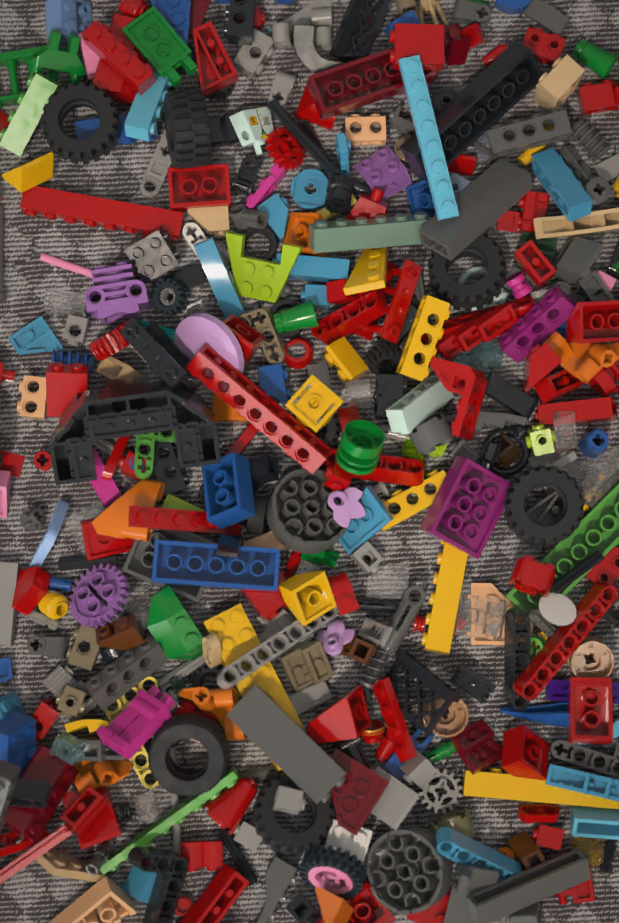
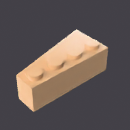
(100, 904)

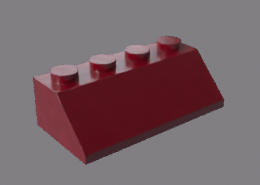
(28, 821)

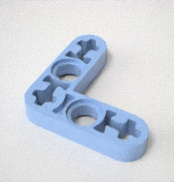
(50, 535)

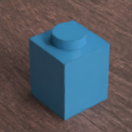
(317, 294)

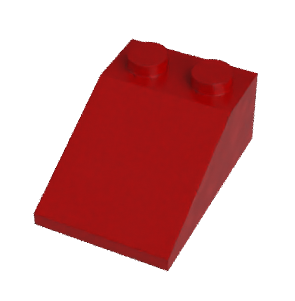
(590, 710)

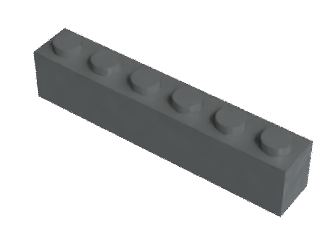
(529, 887)

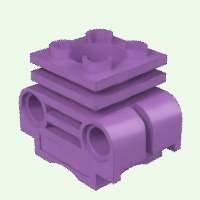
(116, 290)

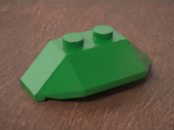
(173, 626)

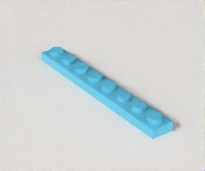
(428, 137)

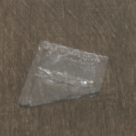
(389, 582)

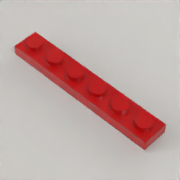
(176, 520)

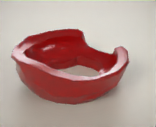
(299, 363)

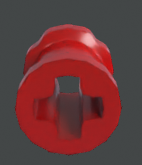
(39, 456)

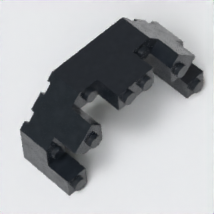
(128, 409)

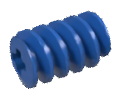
(69, 359)

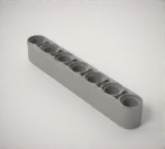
(270, 651)

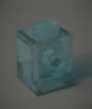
(487, 353)
(68, 748)

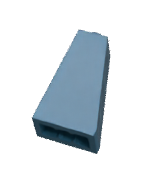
(318, 269)

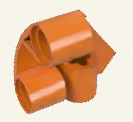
(583, 359)
(115, 518)
(220, 704)
(100, 773)

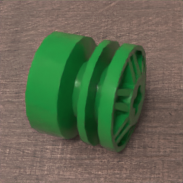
(360, 447)

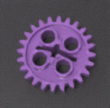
(87, 605)

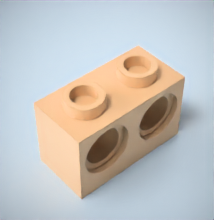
(365, 136)
(28, 397)

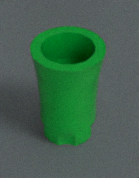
(595, 58)
(296, 318)

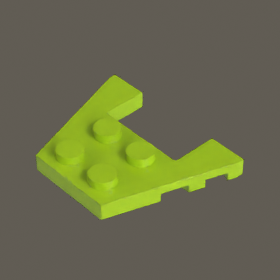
(256, 276)

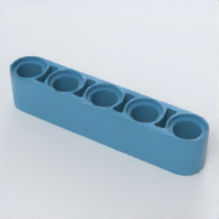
(473, 853)

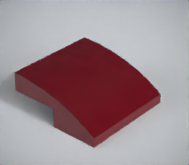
(477, 746)

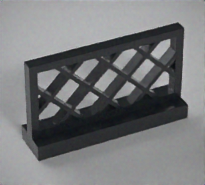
(354, 27)
(430, 680)

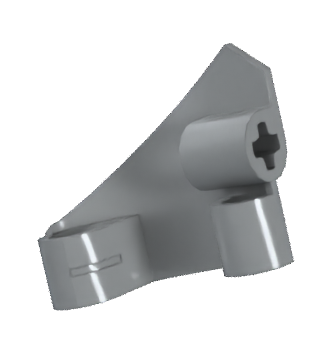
(316, 14)

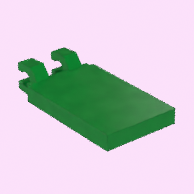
(160, 45)

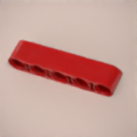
(391, 470)

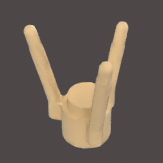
(431, 7)

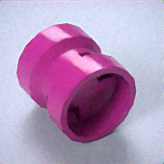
(519, 285)

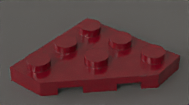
(357, 795)

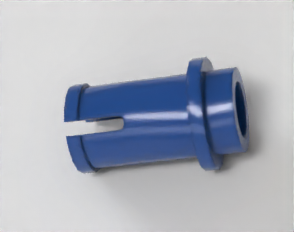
(60, 584)

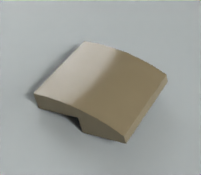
(306, 665)

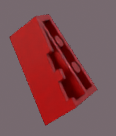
(212, 60)

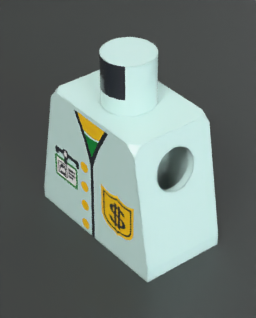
(253, 127)

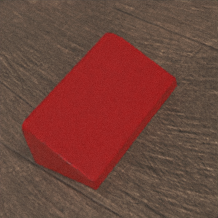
(463, 165)

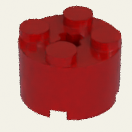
(532, 576)

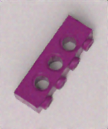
(526, 334)

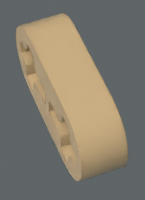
(211, 650)

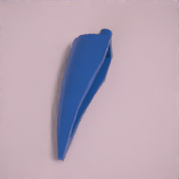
(549, 714)

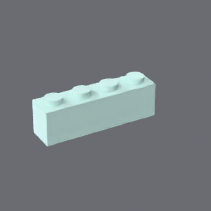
(417, 405)

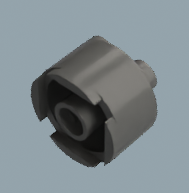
(430, 434)

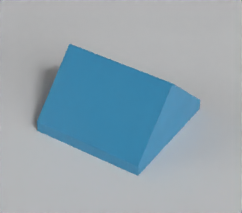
(139, 884)

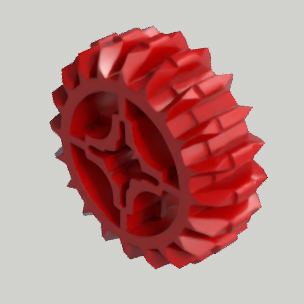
(109, 343)

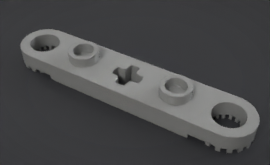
(157, 169)

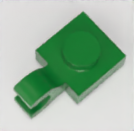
(328, 558)

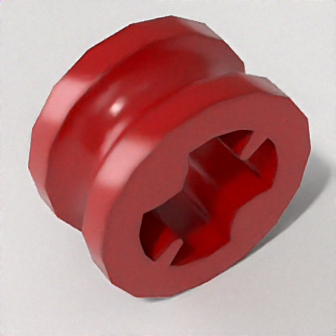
(419, 623)

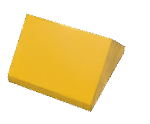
(31, 173)

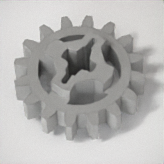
(449, 792)

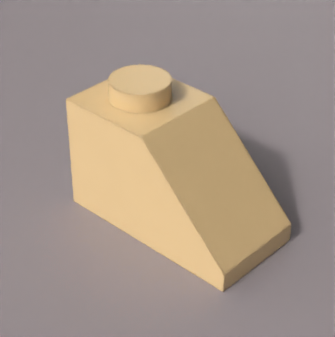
(211, 219)
(115, 369)

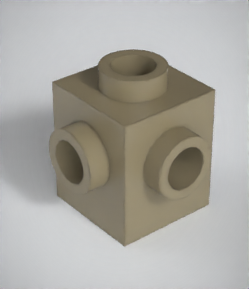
(79, 703)

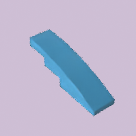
(219, 277)
(583, 782)

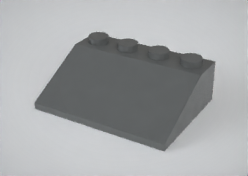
(140, 560)

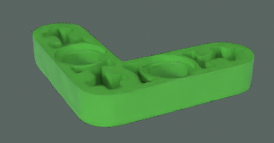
(148, 439)

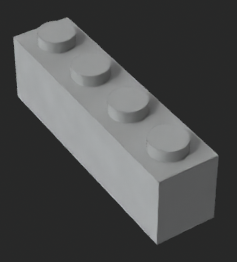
(8, 580)

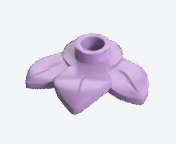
(348, 507)
(335, 637)

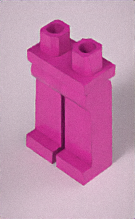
(137, 722)

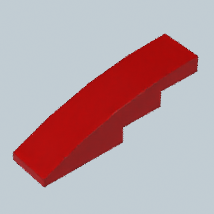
(477, 330)

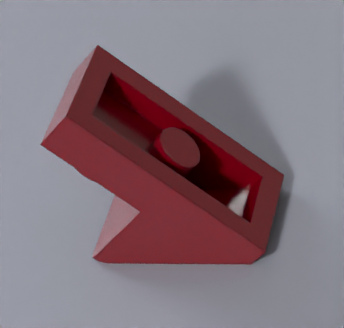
(454, 46)

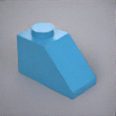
(277, 215)

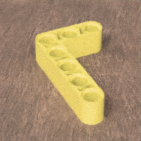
(123, 703)

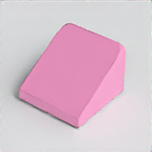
(608, 280)

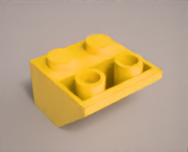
(345, 360)

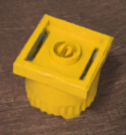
(314, 404)

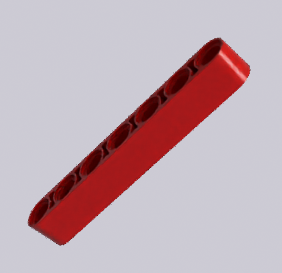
(556, 642)

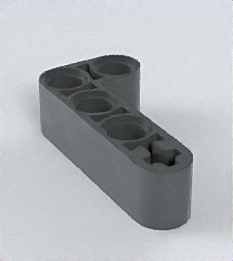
(589, 755)

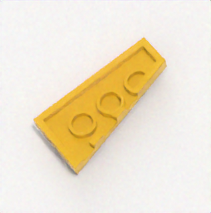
(368, 272)

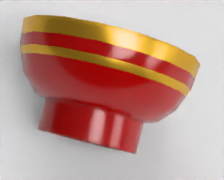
(374, 732)

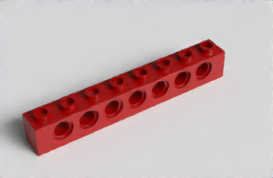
(269, 409)

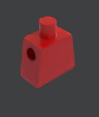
(369, 205)
(46, 714)

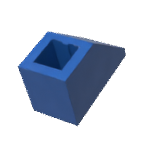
(272, 382)

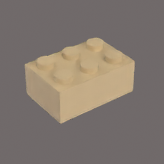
(558, 84)

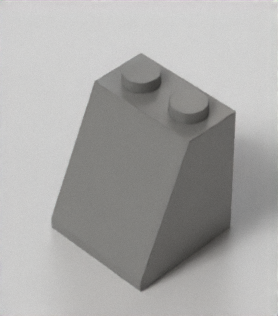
(395, 800)

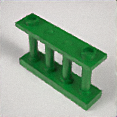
(10, 60)

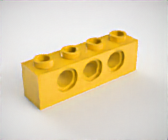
(413, 345)
(424, 500)

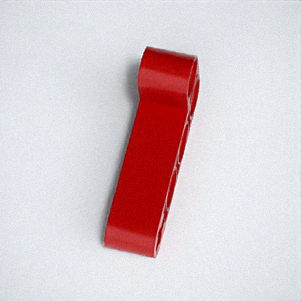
(351, 317)

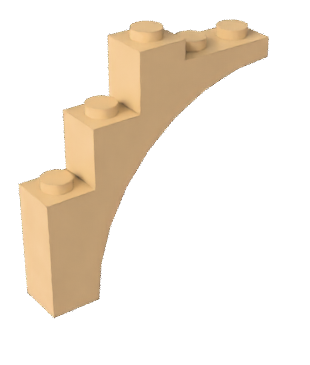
(559, 226)

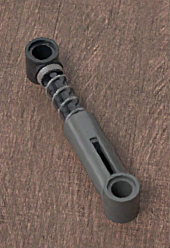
(394, 640)

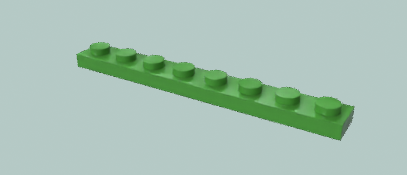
(162, 826)

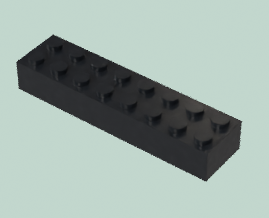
(479, 105)

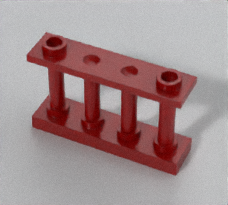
(399, 304)

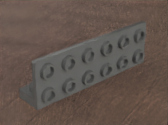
(467, 881)

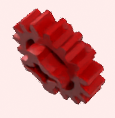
(284, 149)

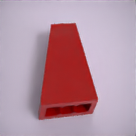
(586, 411)

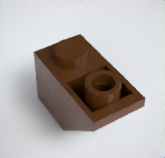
(121, 634)
(525, 851)

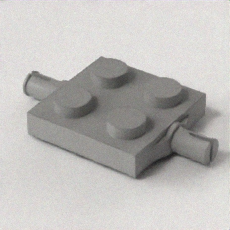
(276, 625)

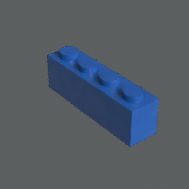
(86, 128)

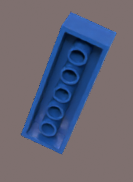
(200, 566)

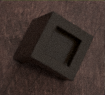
(509, 451)

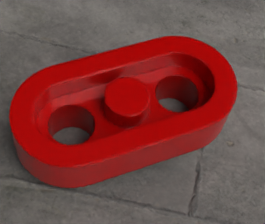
(538, 813)

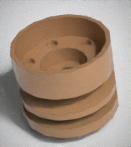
(598, 666)
(453, 720)

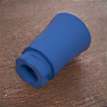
(589, 448)

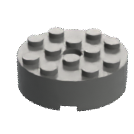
(301, 514)
(389, 867)

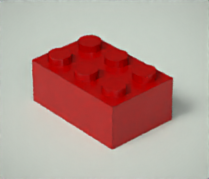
(199, 187)

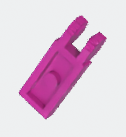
(266, 187)

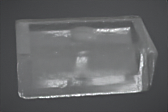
(565, 431)

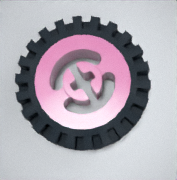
(333, 871)

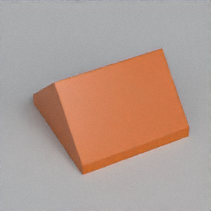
(333, 907)

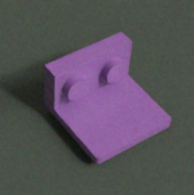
(384, 171)

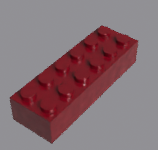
(357, 84)

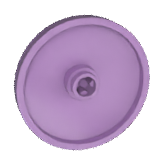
(204, 328)

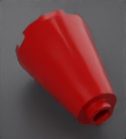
(232, 804)

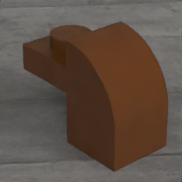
(359, 651)

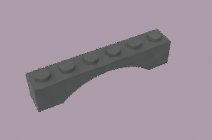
(277, 877)

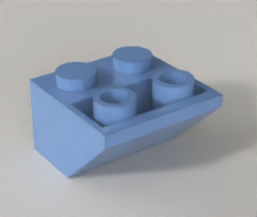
(67, 17)

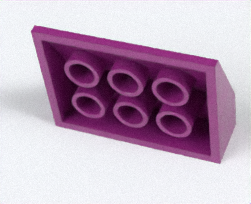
(466, 507)

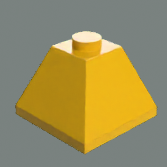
(308, 595)

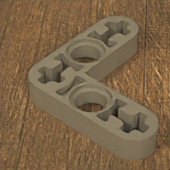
(261, 327)

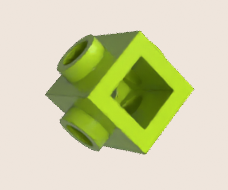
(541, 447)

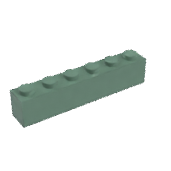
(366, 232)

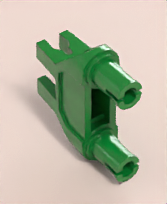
(59, 58)

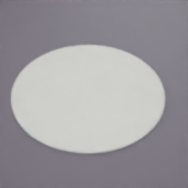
(557, 609)

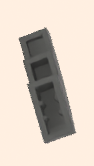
(493, 420)

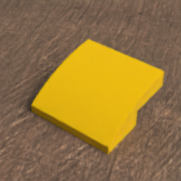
(91, 724)

